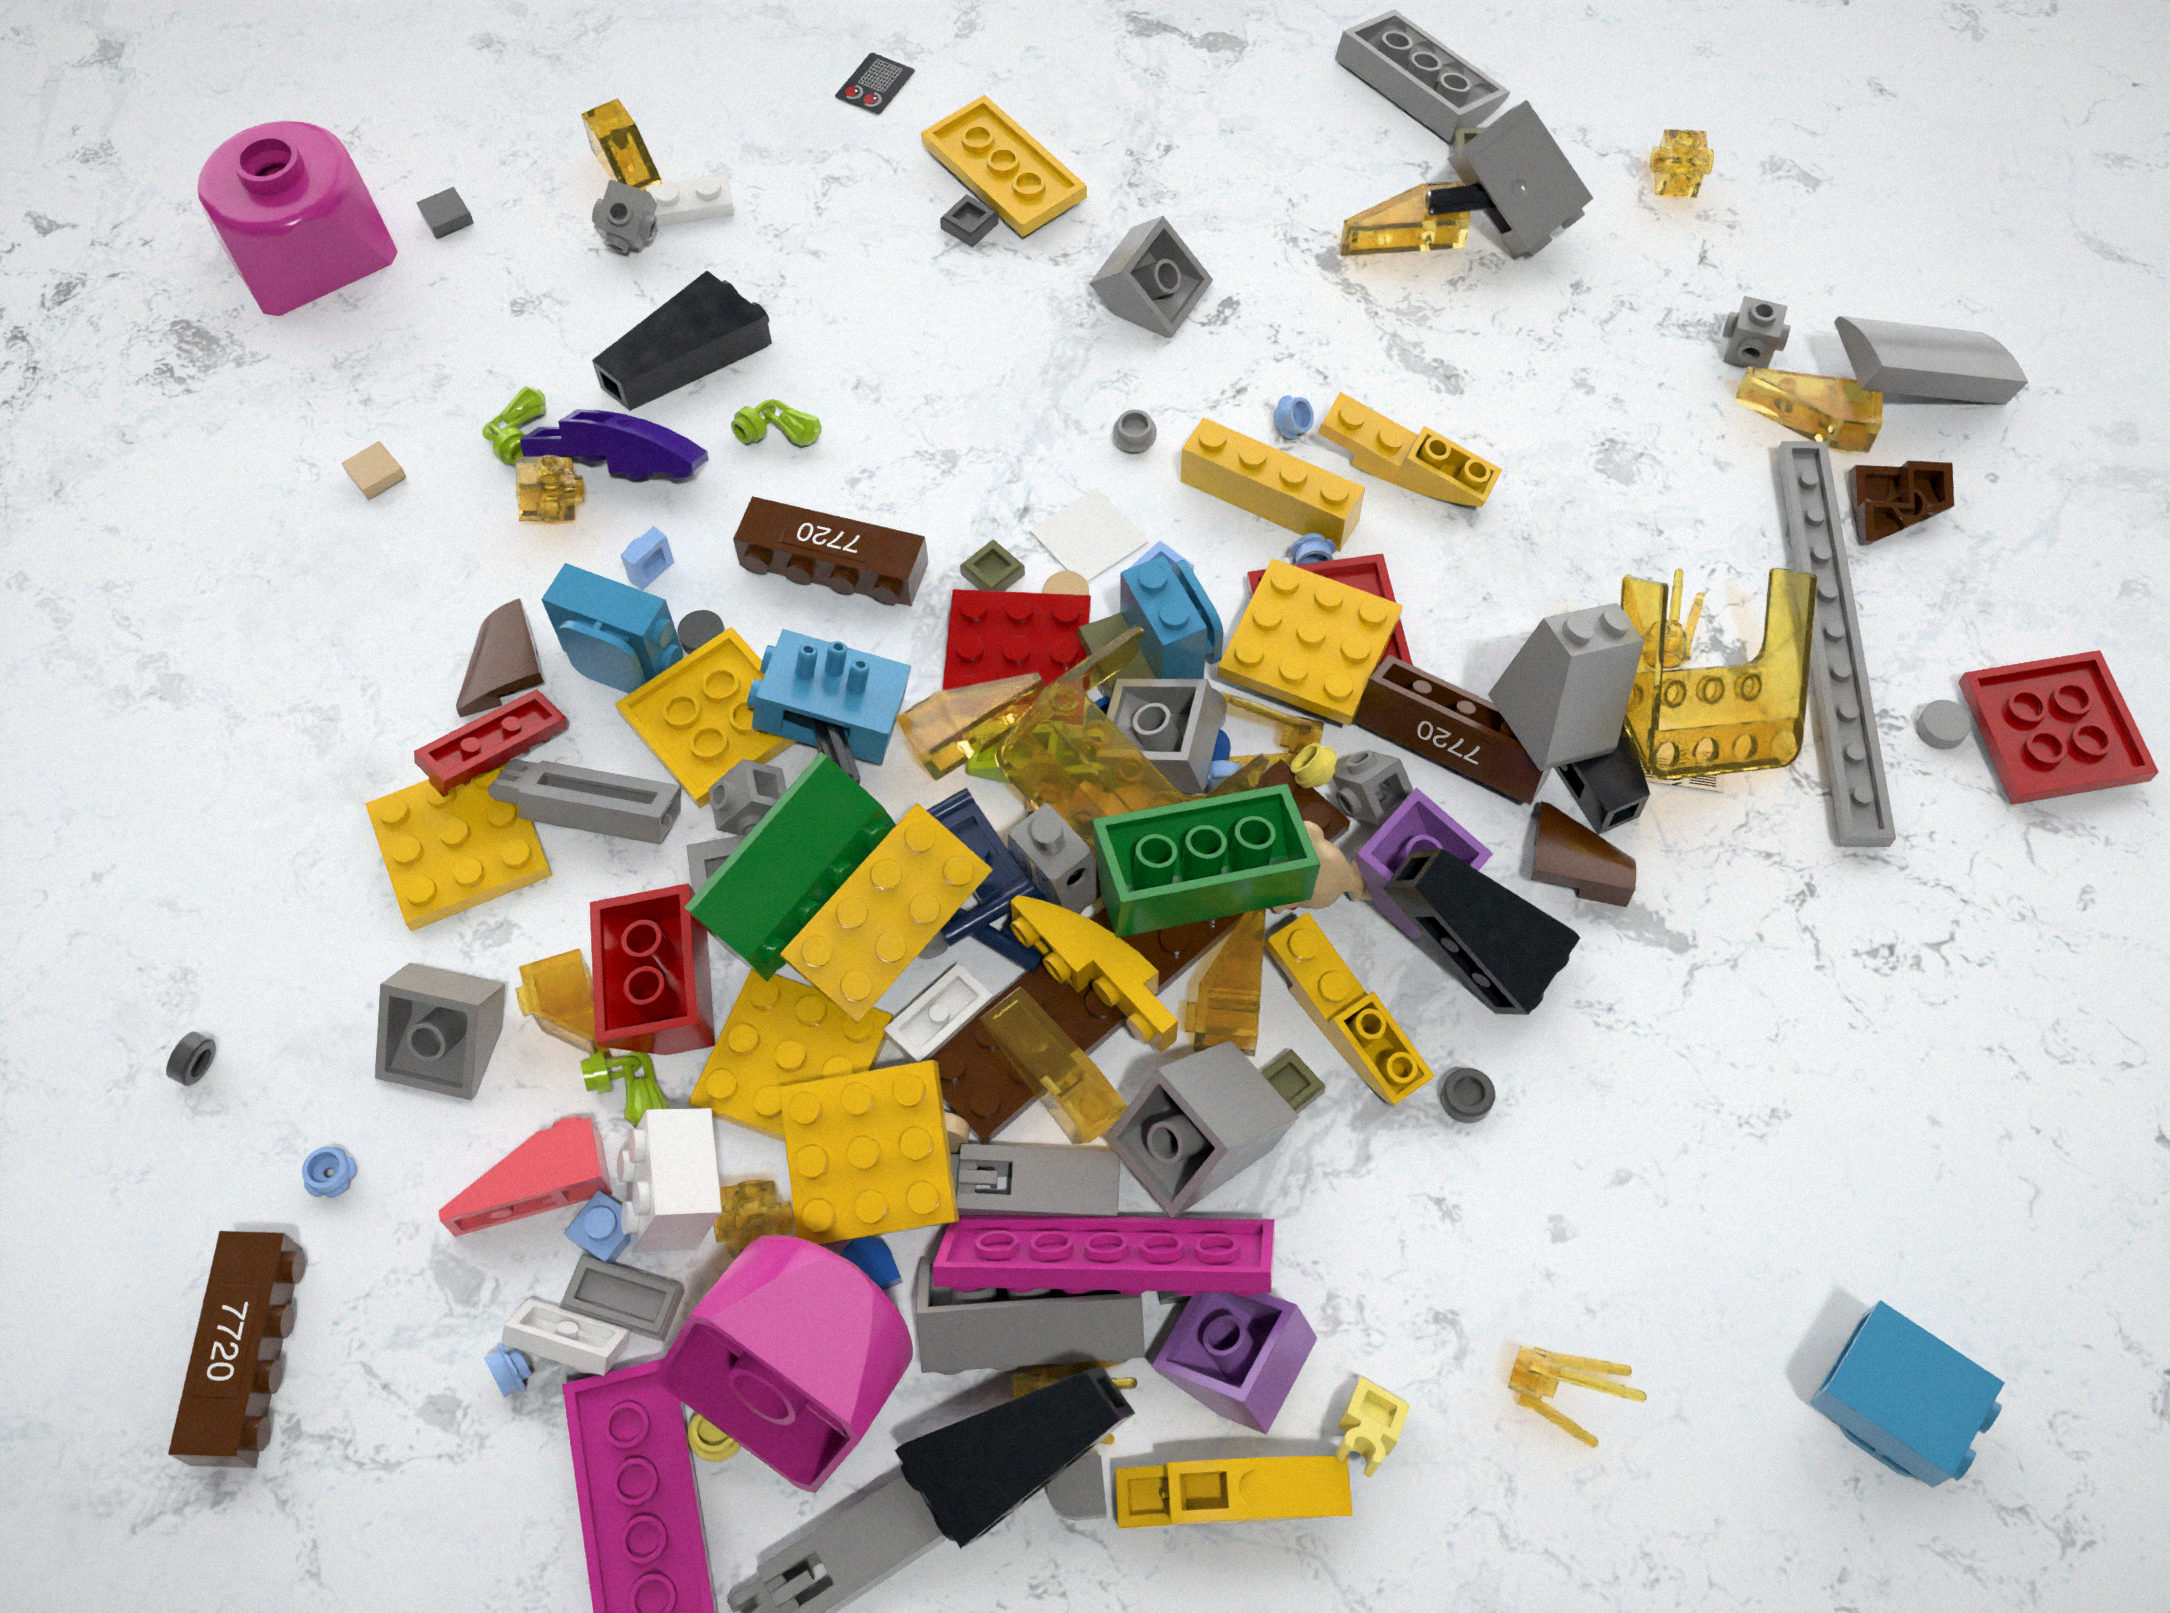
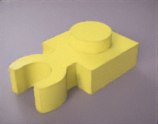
(1372, 1424)

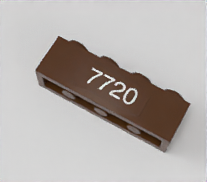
(831, 551)
(1449, 728)
(237, 1350)

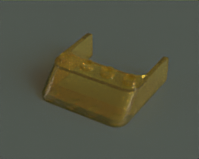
(1726, 714)
(1081, 761)

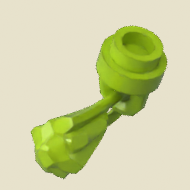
(524, 406)
(799, 426)
(640, 1093)

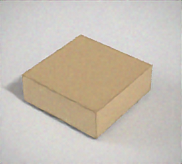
(373, 470)

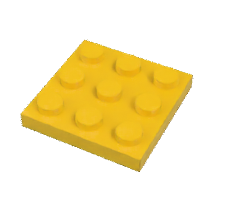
(1310, 641)
(699, 715)
(454, 848)
(782, 1038)
(868, 1153)

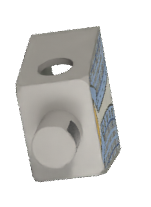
(1052, 853)

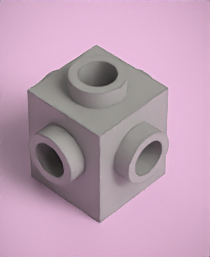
(625, 217)
(1755, 333)
(1371, 786)
(745, 796)

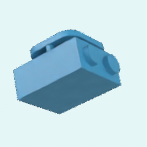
(1175, 616)
(611, 629)
(1908, 1397)

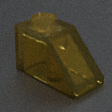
(619, 145)
(561, 999)

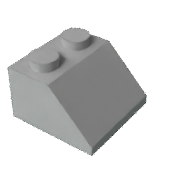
(1152, 278)
(1170, 725)
(437, 1029)

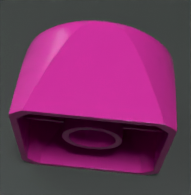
(292, 214)
(790, 1356)

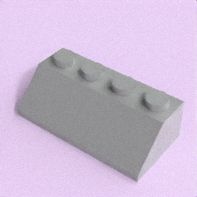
(1023, 1329)

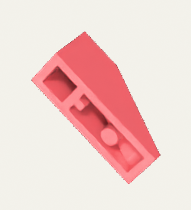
(540, 1175)

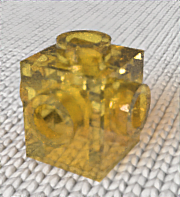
(1681, 163)
(547, 488)
(750, 1204)

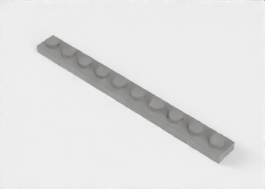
(1837, 649)

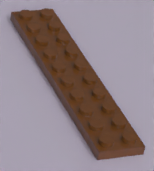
(979, 1077)

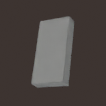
(623, 1298)

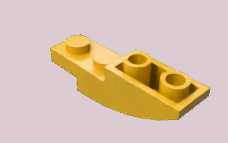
(1412, 461)
(1087, 952)
(1346, 1014)
(1233, 1491)

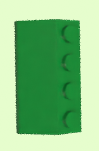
(1203, 860)
(790, 865)

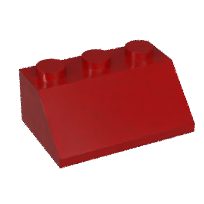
(651, 973)

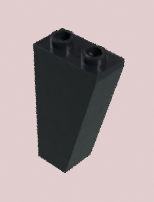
(682, 342)
(1608, 786)
(1482, 929)
(1006, 1455)

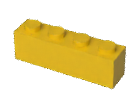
(1270, 483)

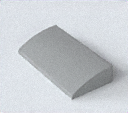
(1420, 73)
(1929, 361)

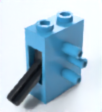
(829, 698)

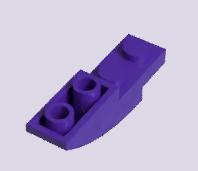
(625, 441)

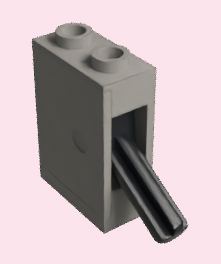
(1516, 180)

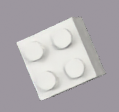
(670, 1180)

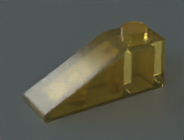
(1404, 225)
(1815, 406)
(966, 720)
(1231, 990)
(1054, 1067)

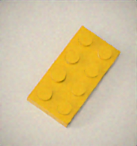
(1004, 165)
(886, 913)

